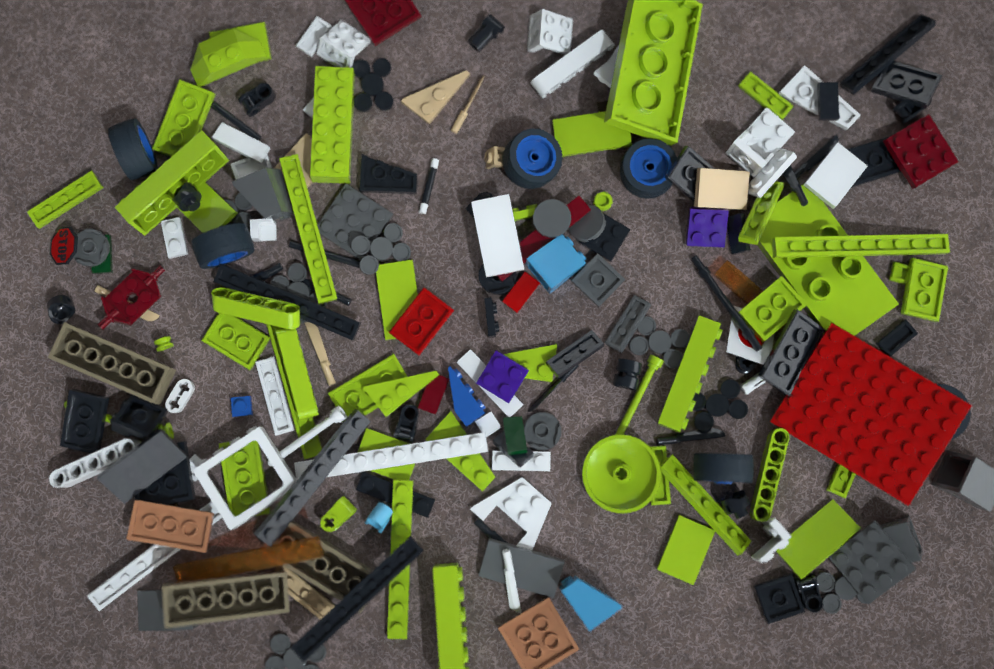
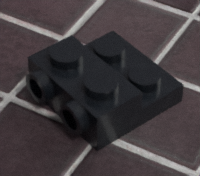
(137, 418)

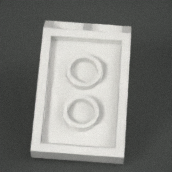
(760, 142)

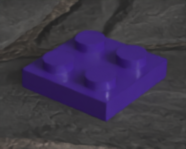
(707, 227)
(502, 376)

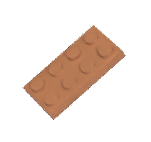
(170, 526)

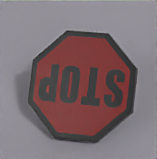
(63, 245)

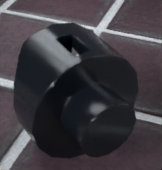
(188, 198)
(61, 307)
(736, 504)

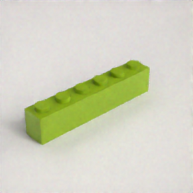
(689, 374)

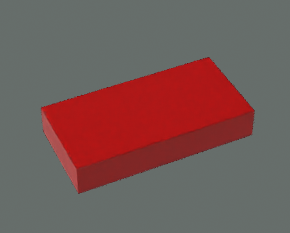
(521, 292)

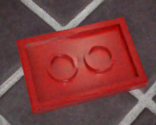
(421, 321)

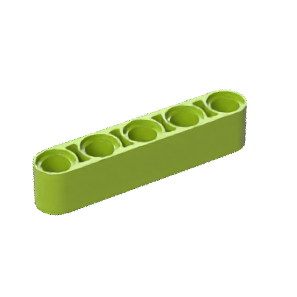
(256, 308)
(297, 373)
(776, 467)

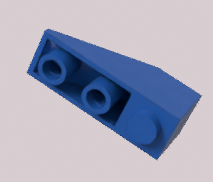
(464, 403)

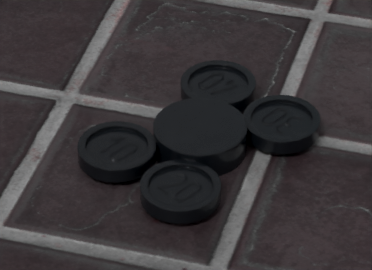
(372, 85)
(718, 405)

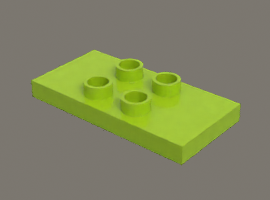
(653, 68)
(834, 288)

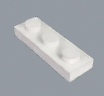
(771, 172)
(539, 462)

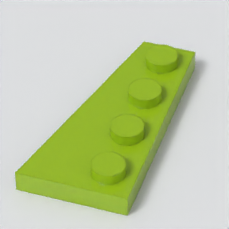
(471, 465)

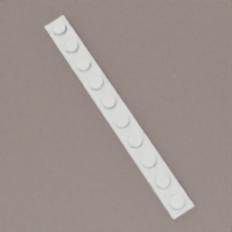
(405, 454)

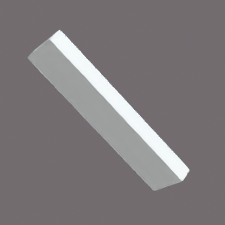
(474, 367)
(274, 396)

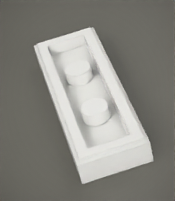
(241, 143)

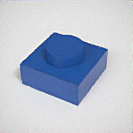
(241, 406)

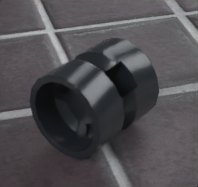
(627, 374)

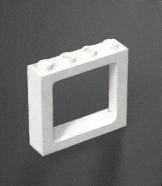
(277, 461)

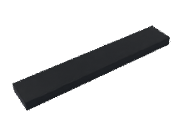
(887, 54)

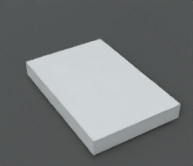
(835, 175)

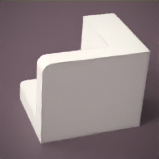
(263, 230)

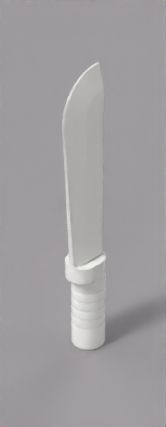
(513, 597)

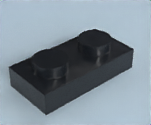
(491, 309)

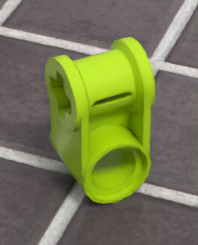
(340, 512)

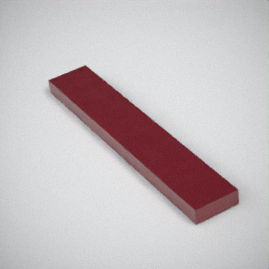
(536, 241)

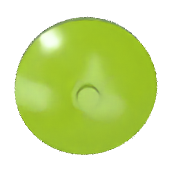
(621, 473)

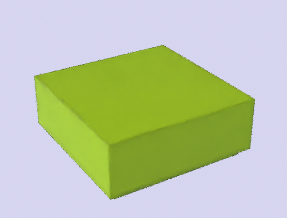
(899, 273)

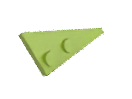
(394, 393)

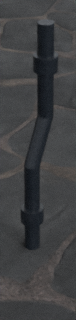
(748, 333)

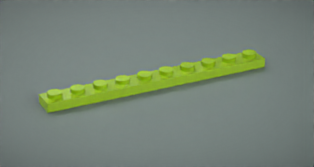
(860, 245)

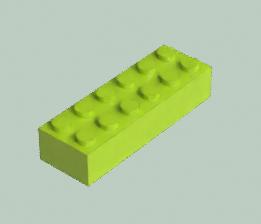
(332, 125)
(153, 198)
(450, 616)

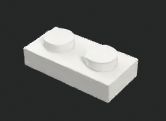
(174, 237)

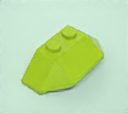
(224, 56)

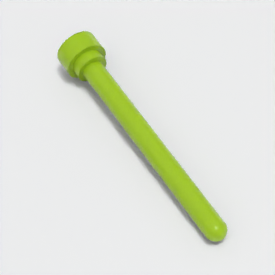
(653, 364)

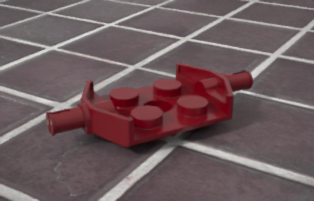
(139, 284)

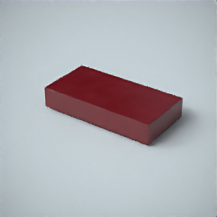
(433, 394)

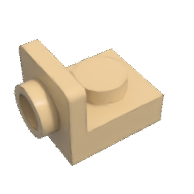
(493, 157)

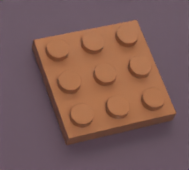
(538, 637)

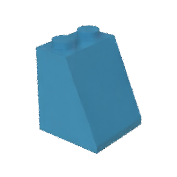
(555, 263)
(588, 602)

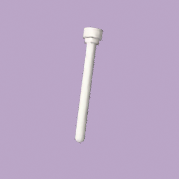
(337, 415)

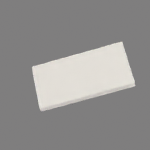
(497, 235)

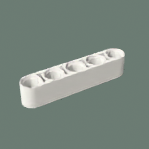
(571, 63)
(87, 464)

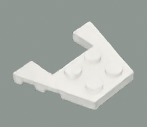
(521, 504)

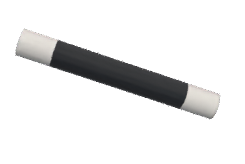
(429, 185)

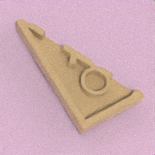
(431, 100)

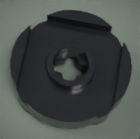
(496, 287)

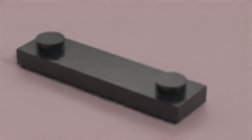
(383, 490)

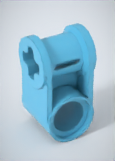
(379, 517)

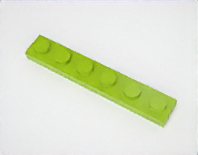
(705, 505)

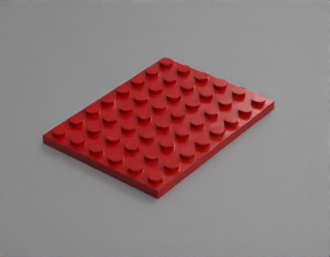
(870, 414)

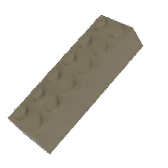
(112, 363)
(333, 573)
(225, 598)

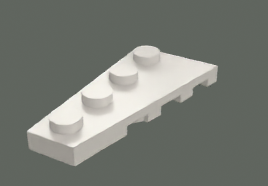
(804, 92)

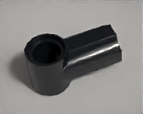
(488, 30)

